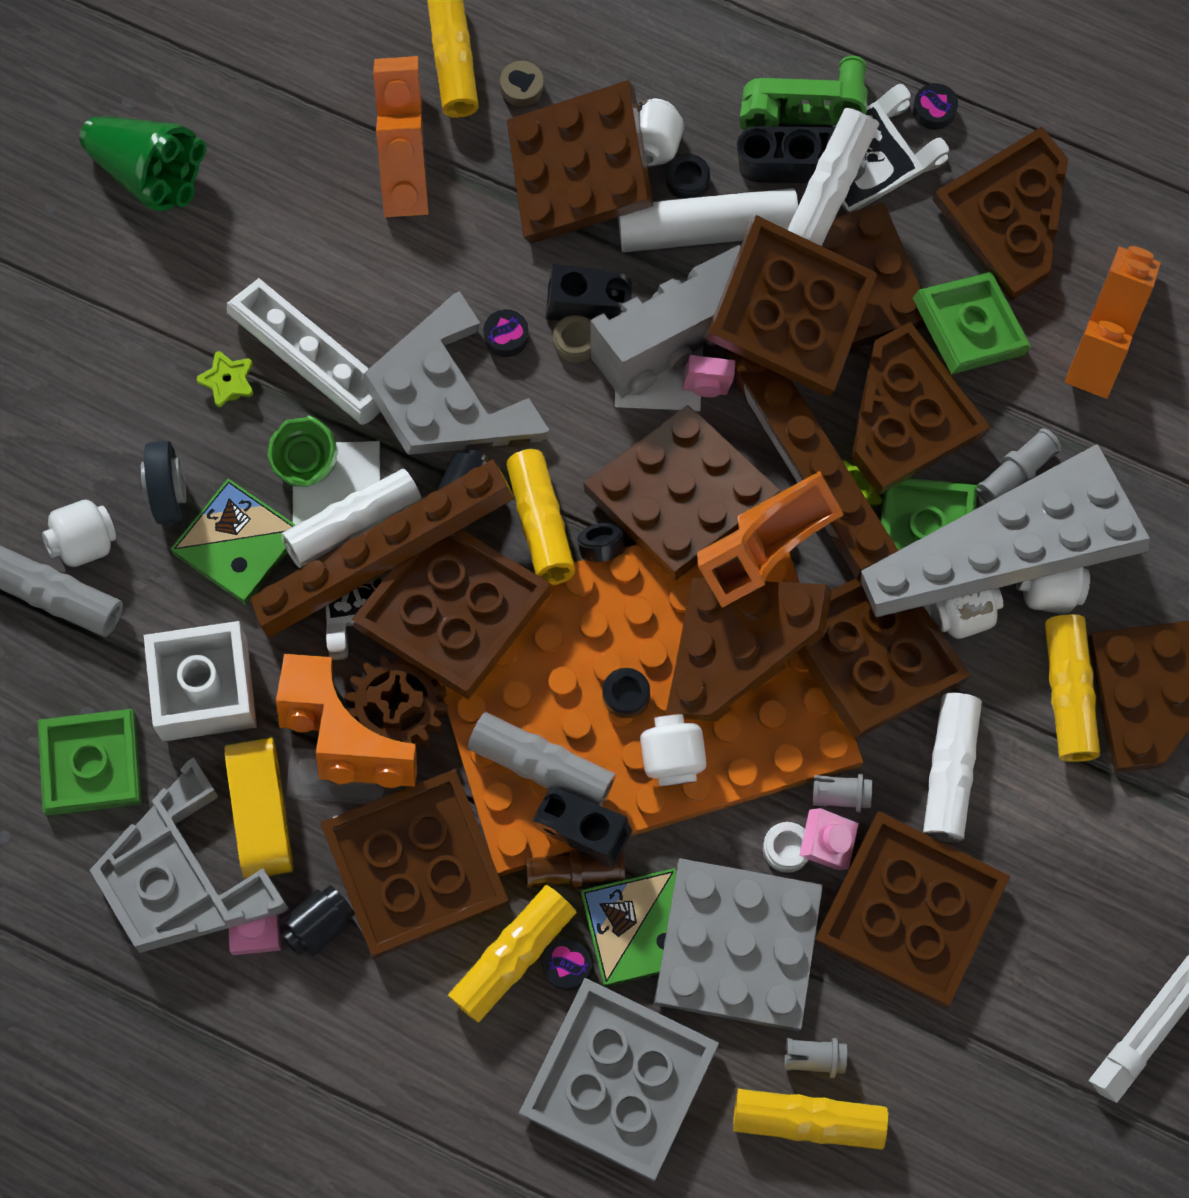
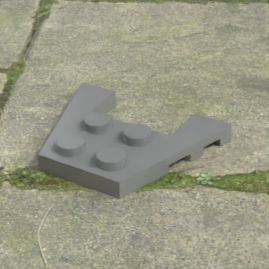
(431, 400)
(161, 885)

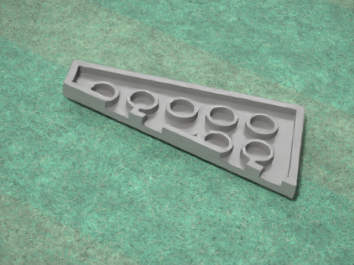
(1036, 530)

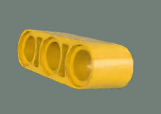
(258, 807)

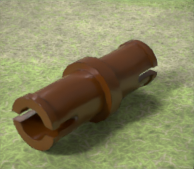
(571, 870)

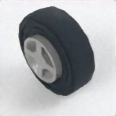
(163, 482)

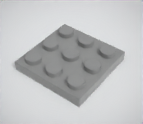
(738, 945)
(619, 1079)

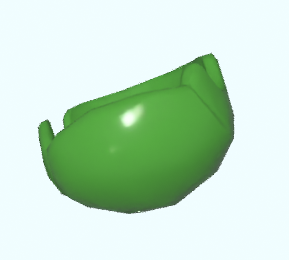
(302, 452)

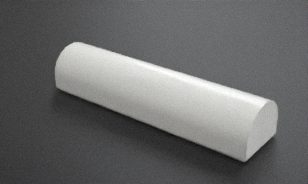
(704, 219)
(304, 348)

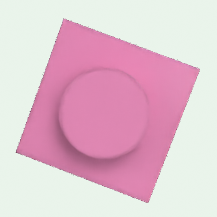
(708, 376)
(828, 839)
(255, 936)

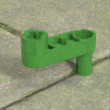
(780, 100)

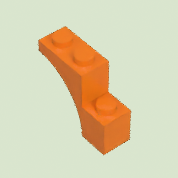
(400, 136)
(1113, 321)
(765, 536)
(344, 746)

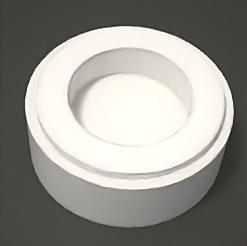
(783, 847)

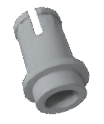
(842, 792)
(816, 1056)

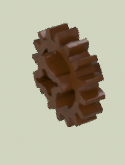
(413, 709)

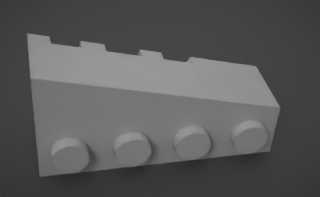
(661, 330)

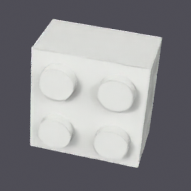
(200, 681)

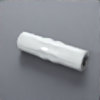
(833, 176)
(350, 517)
(952, 767)

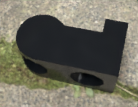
(586, 292)
(583, 825)

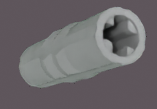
(58, 593)
(539, 759)

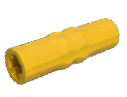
(453, 57)
(540, 516)
(1072, 688)
(512, 953)
(810, 1119)

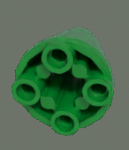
(146, 157)

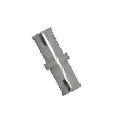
(1020, 465)

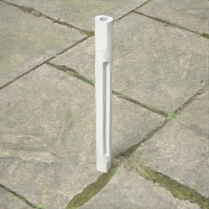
(1132, 1053)

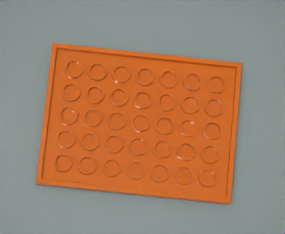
(552, 686)

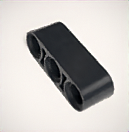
(780, 145)

